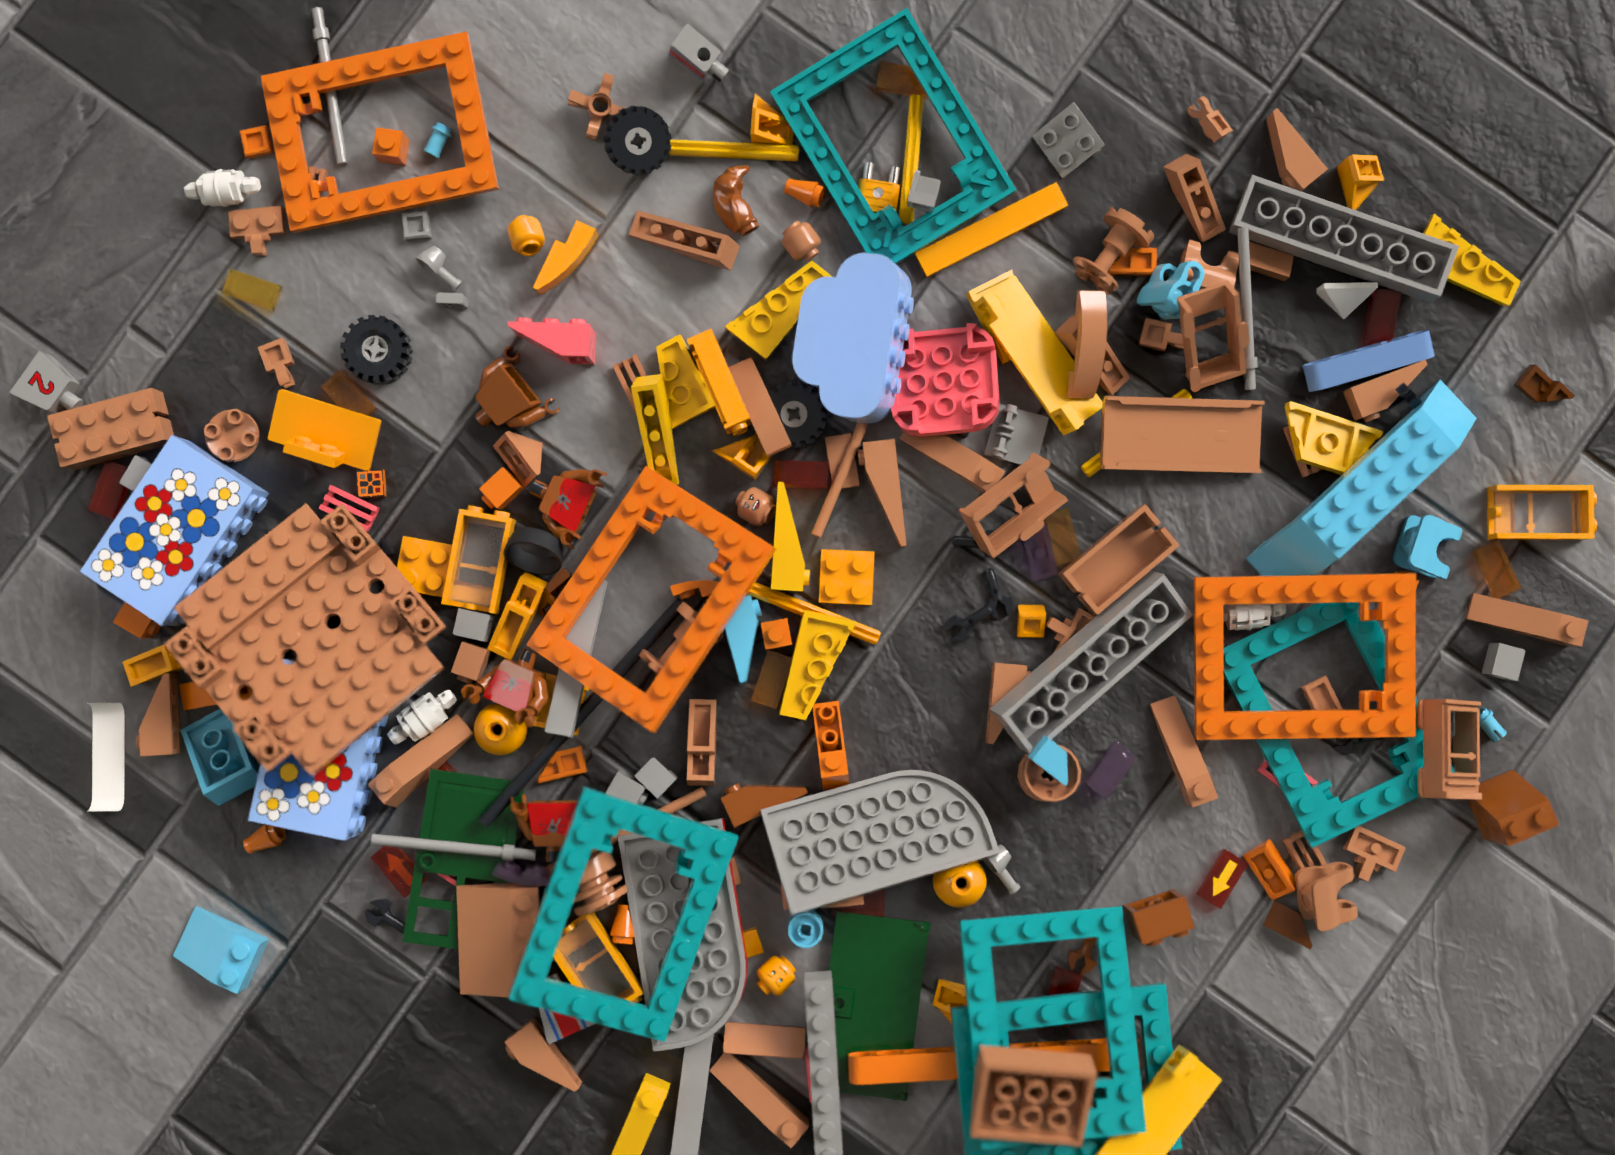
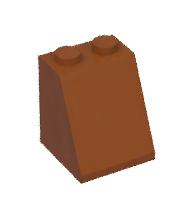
(1511, 809)

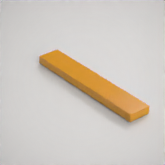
(991, 230)

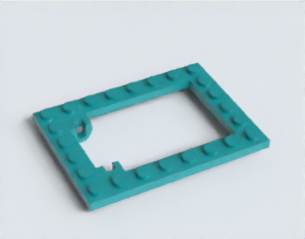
(979, 174)
(1314, 806)
(592, 826)
(1148, 1002)
(1122, 1105)

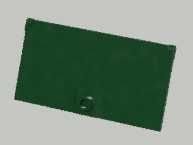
(875, 990)

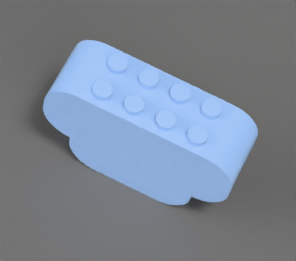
(855, 336)

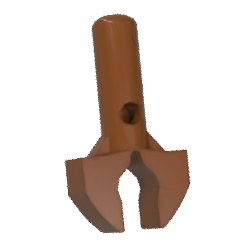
(1084, 951)

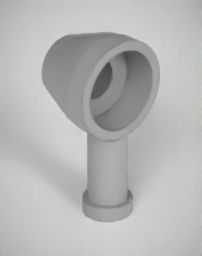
(432, 262)
(998, 866)

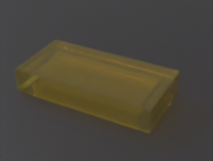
(252, 290)

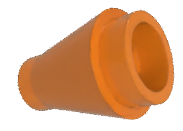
(807, 192)
(264, 838)
(622, 927)

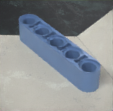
(1368, 360)

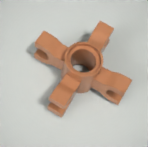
(586, 102)

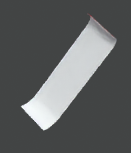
(107, 756)

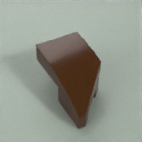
(1540, 386)
(548, 597)
(1288, 923)

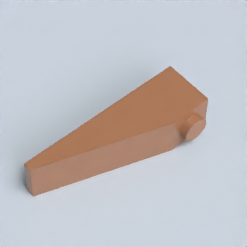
(685, 239)
(957, 460)
(882, 472)
(1527, 620)
(1183, 752)
(414, 766)
(761, 1099)

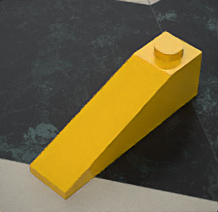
(655, 425)
(788, 560)
(642, 1116)

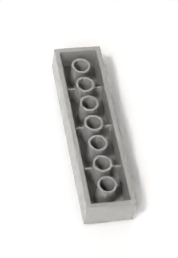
(1344, 239)
(1091, 661)

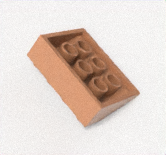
(493, 934)
(1032, 1095)

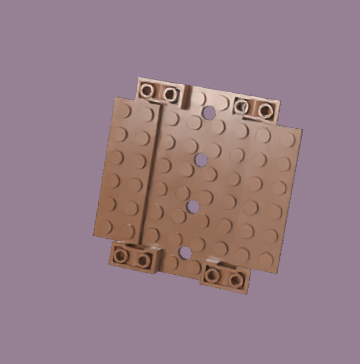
(279, 602)

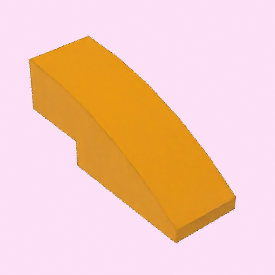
(565, 257)
(517, 616)
(151, 665)

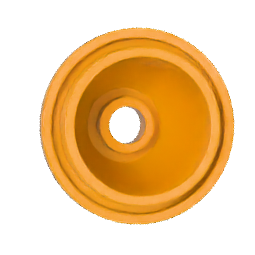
(511, 737)
(946, 889)

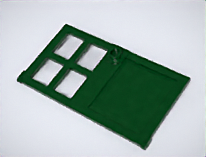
(452, 814)

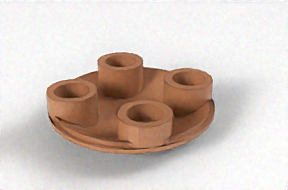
(231, 435)

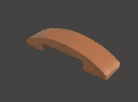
(1090, 345)
(760, 407)

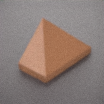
(521, 456)

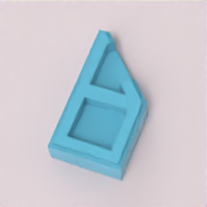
(1051, 759)

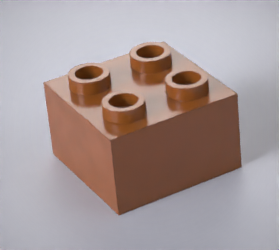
(1159, 917)

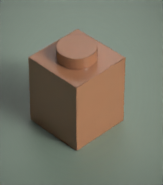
(470, 662)

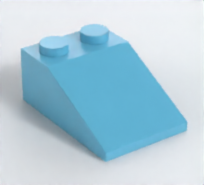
(742, 634)
(220, 758)
(220, 950)

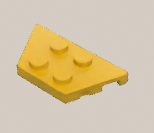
(1327, 439)

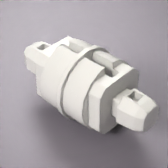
(222, 188)
(1250, 615)
(422, 717)

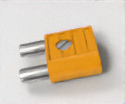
(879, 193)

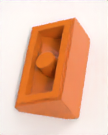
(1271, 870)

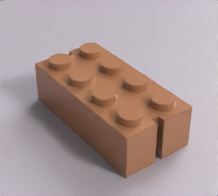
(110, 429)
(1118, 559)

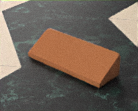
(764, 1040)

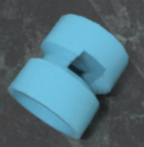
(805, 929)

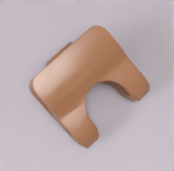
(1213, 274)
(1318, 892)

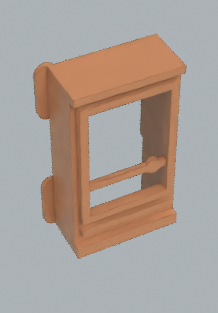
(1224, 366)
(1027, 520)
(1436, 777)

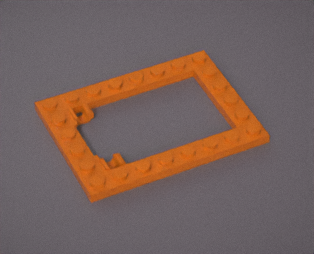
(285, 104)
(735, 544)
(1395, 703)

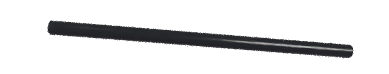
(585, 710)

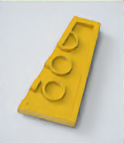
(1473, 269)
(774, 316)
(814, 654)

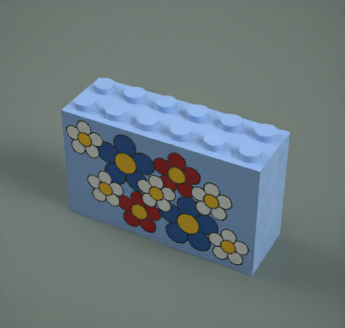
(174, 530)
(324, 803)

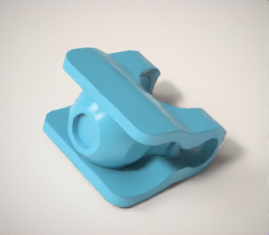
(1163, 294)
(1419, 543)

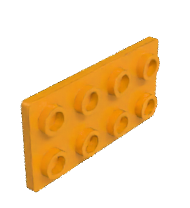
(323, 431)

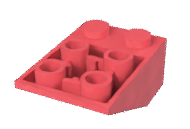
(567, 341)

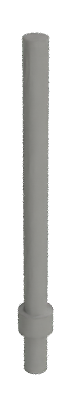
(321, 37)
(1246, 305)
(507, 852)

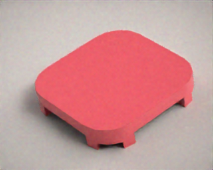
(947, 382)

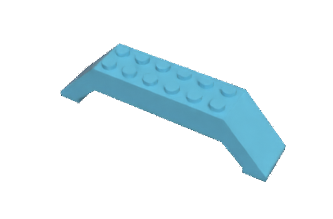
(1368, 488)

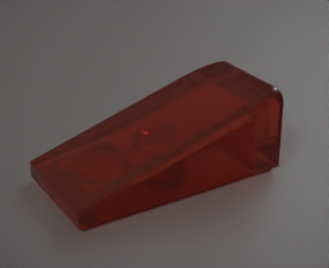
(1381, 316)
(802, 474)

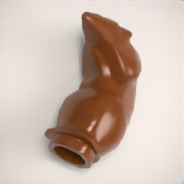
(729, 203)

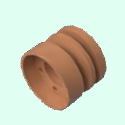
(1044, 789)
(596, 887)

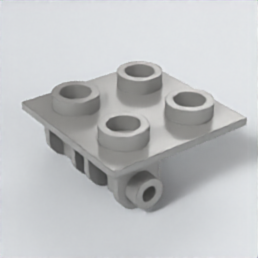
(1068, 140)
(1016, 434)

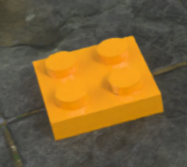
(424, 564)
(846, 577)

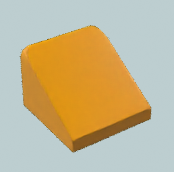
(1031, 621)
(752, 942)

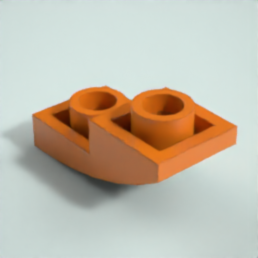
(687, 589)

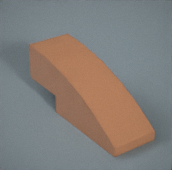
(701, 742)

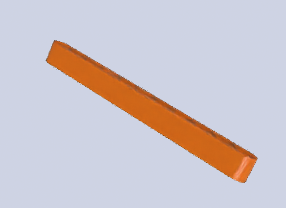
(940, 1062)

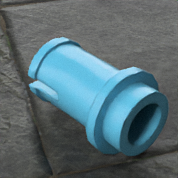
(438, 139)
(1489, 724)

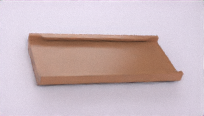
(1181, 434)

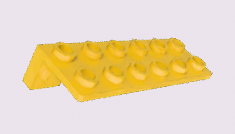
(1035, 352)
(1169, 1106)

